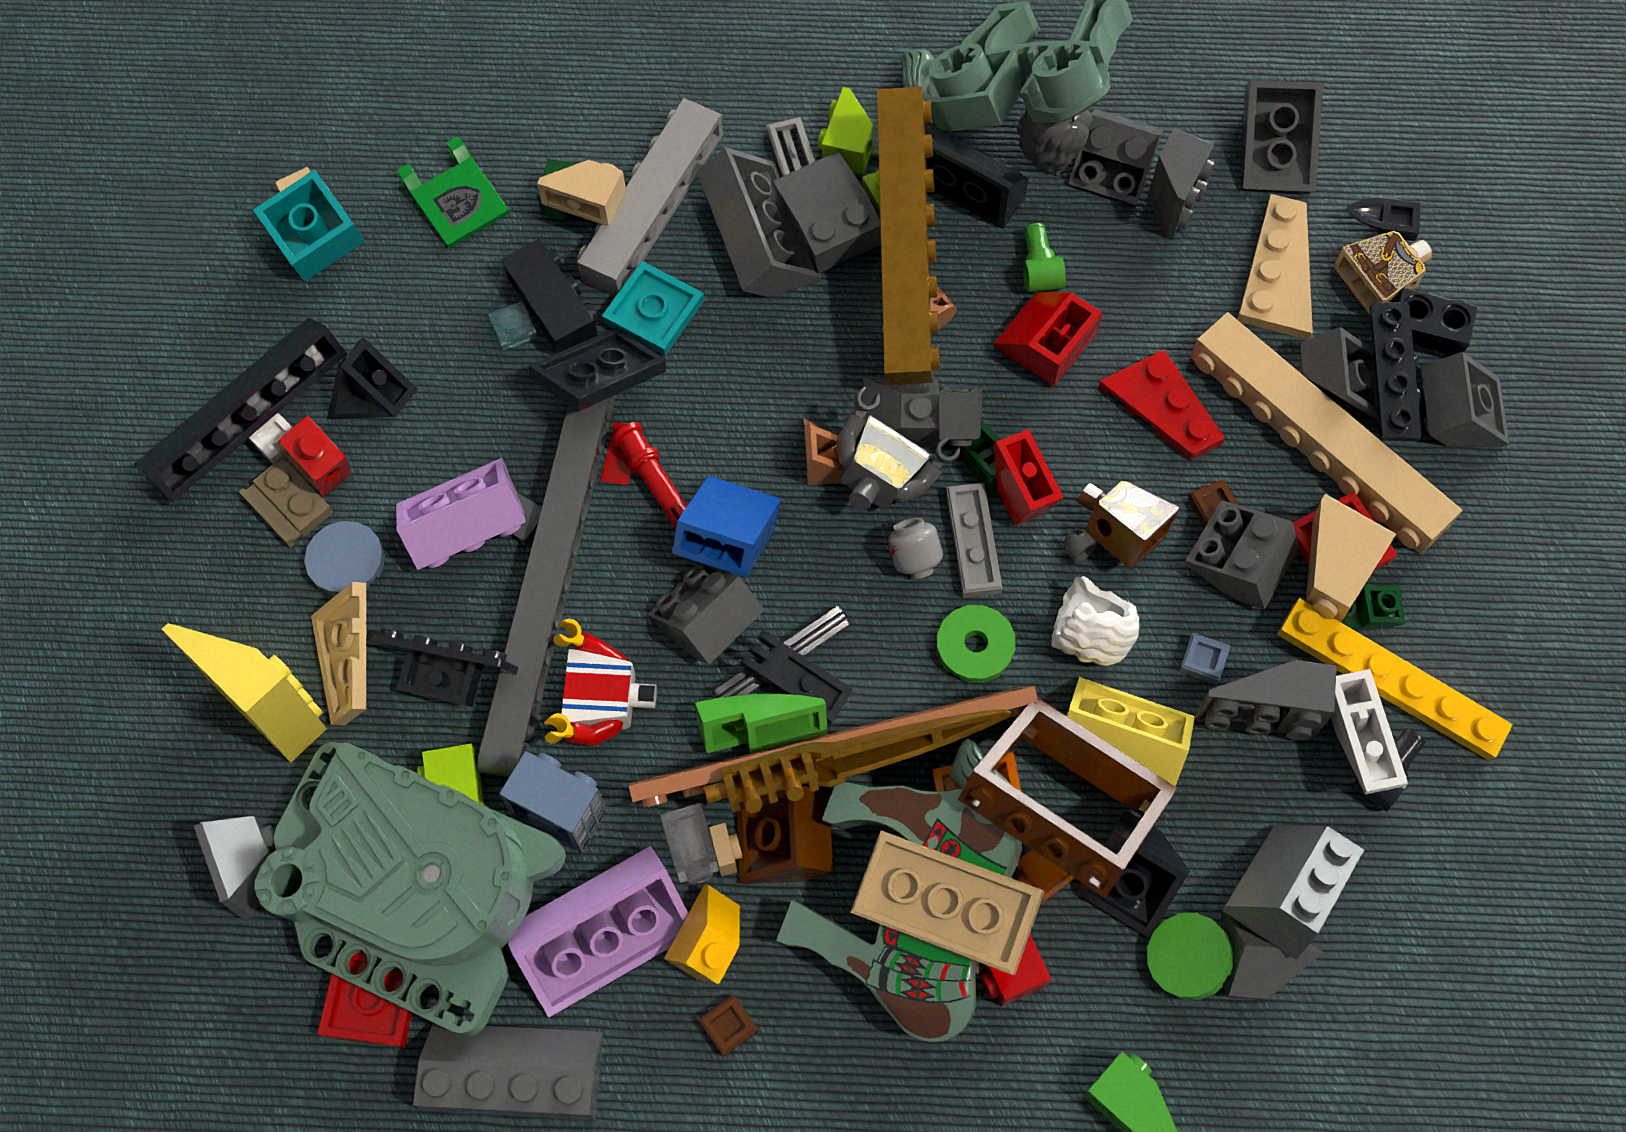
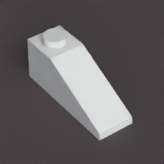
(1366, 733)

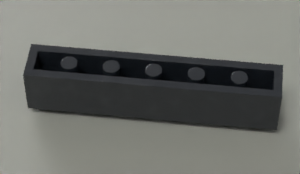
(240, 409)

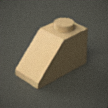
(585, 190)

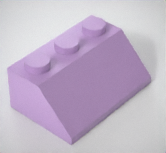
(459, 515)

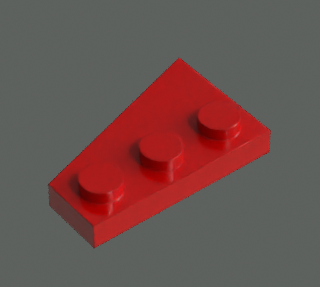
(1167, 403)

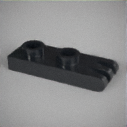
(795, 674)

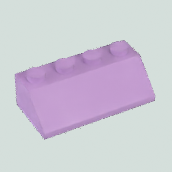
(598, 931)

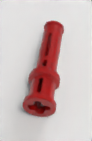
(645, 462)

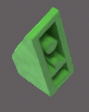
(1130, 1097)

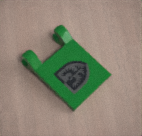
(458, 199)

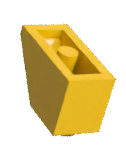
(707, 937)

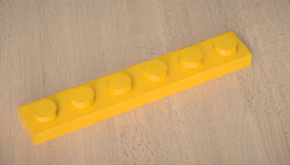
(1397, 680)

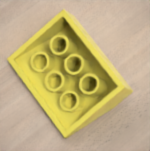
(256, 687)

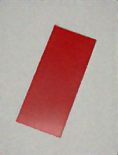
(616, 463)

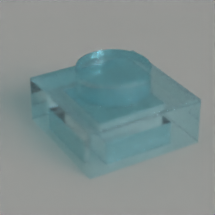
(512, 325)

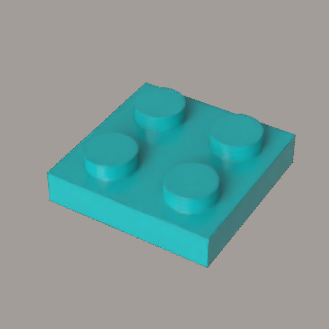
(653, 308)

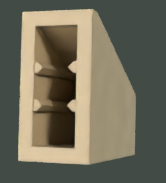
(1342, 556)

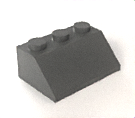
(1293, 884)

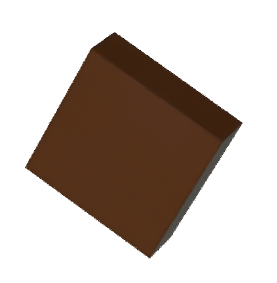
(1208, 498)
(728, 1025)

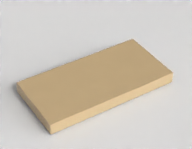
(948, 902)

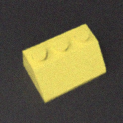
(1137, 727)

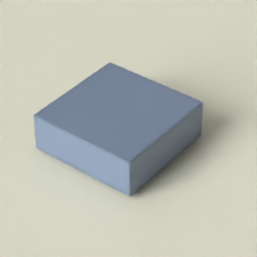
(1204, 658)

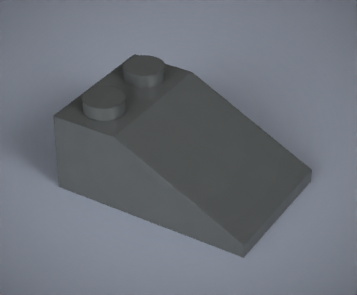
(1281, 135)
(830, 211)

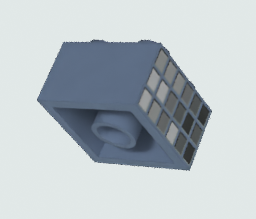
(554, 800)

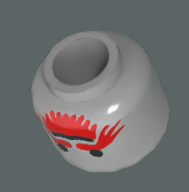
(915, 547)

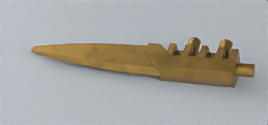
(832, 762)

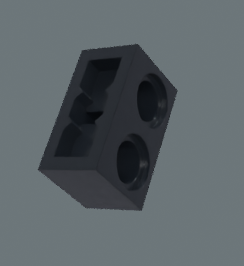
(1430, 330)

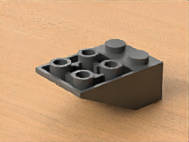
(1283, 699)

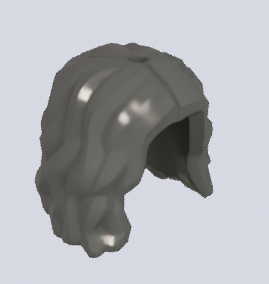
(1053, 144)

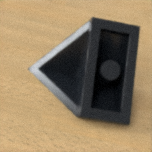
(368, 385)

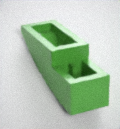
(760, 721)

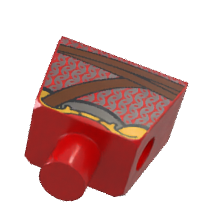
(313, 456)

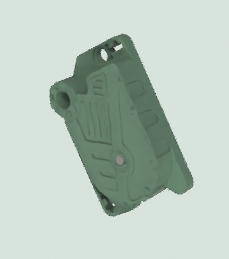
(404, 882)

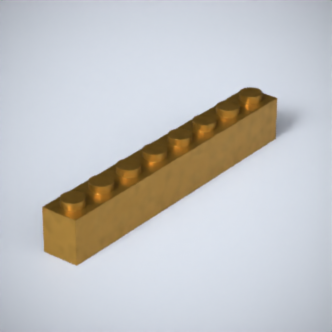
(904, 236)

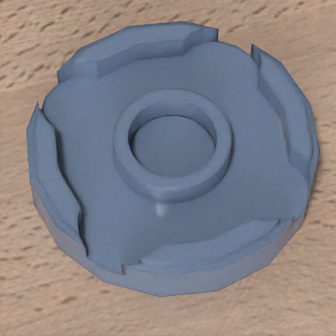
(343, 555)

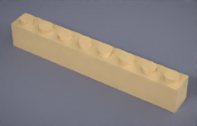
(1325, 433)

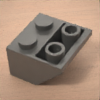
(1116, 156)
(1180, 180)
(1244, 553)
(706, 611)

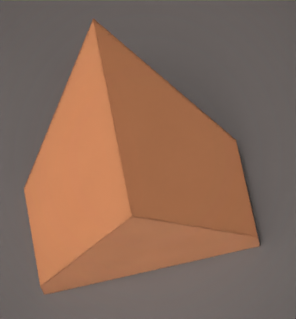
(821, 455)

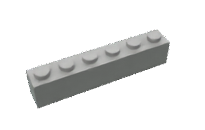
(651, 196)

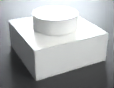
(267, 434)

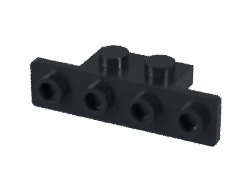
(1395, 372)
(440, 672)

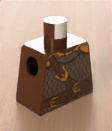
(1127, 520)

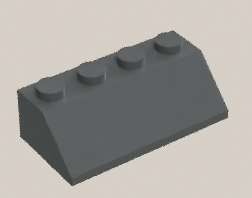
(756, 224)
(510, 1073)

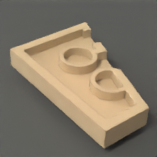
(342, 652)

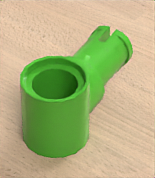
(1041, 268)

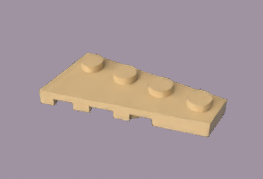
(1279, 277)

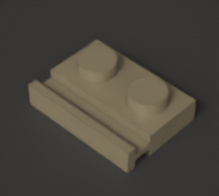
(286, 502)

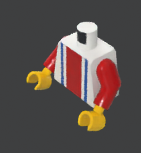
(596, 690)

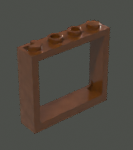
(1044, 830)

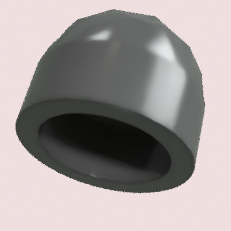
(1079, 545)

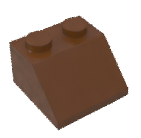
(785, 839)

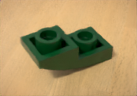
(1376, 609)

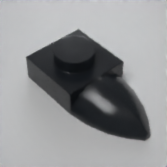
(1388, 215)

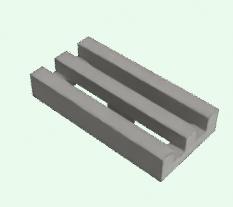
(784, 127)

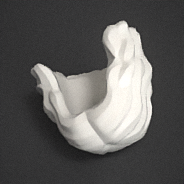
(1095, 624)

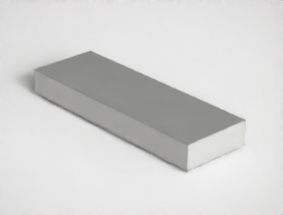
(973, 540)

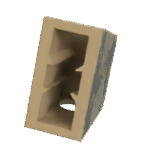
(1382, 266)

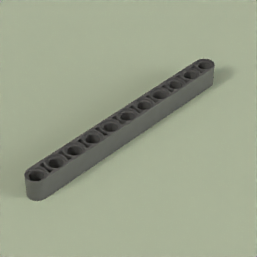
(545, 589)

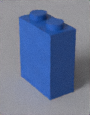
(726, 526)

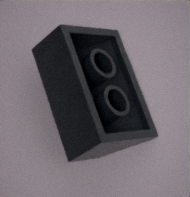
(975, 179)

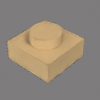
(726, 849)

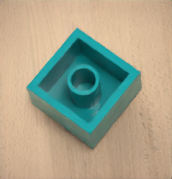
(309, 225)

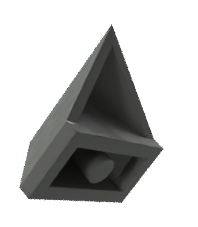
(1258, 964)

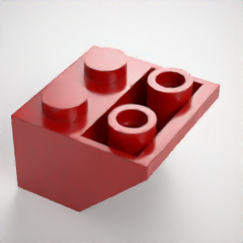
(1050, 334)

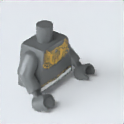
(882, 462)

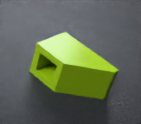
(848, 132)

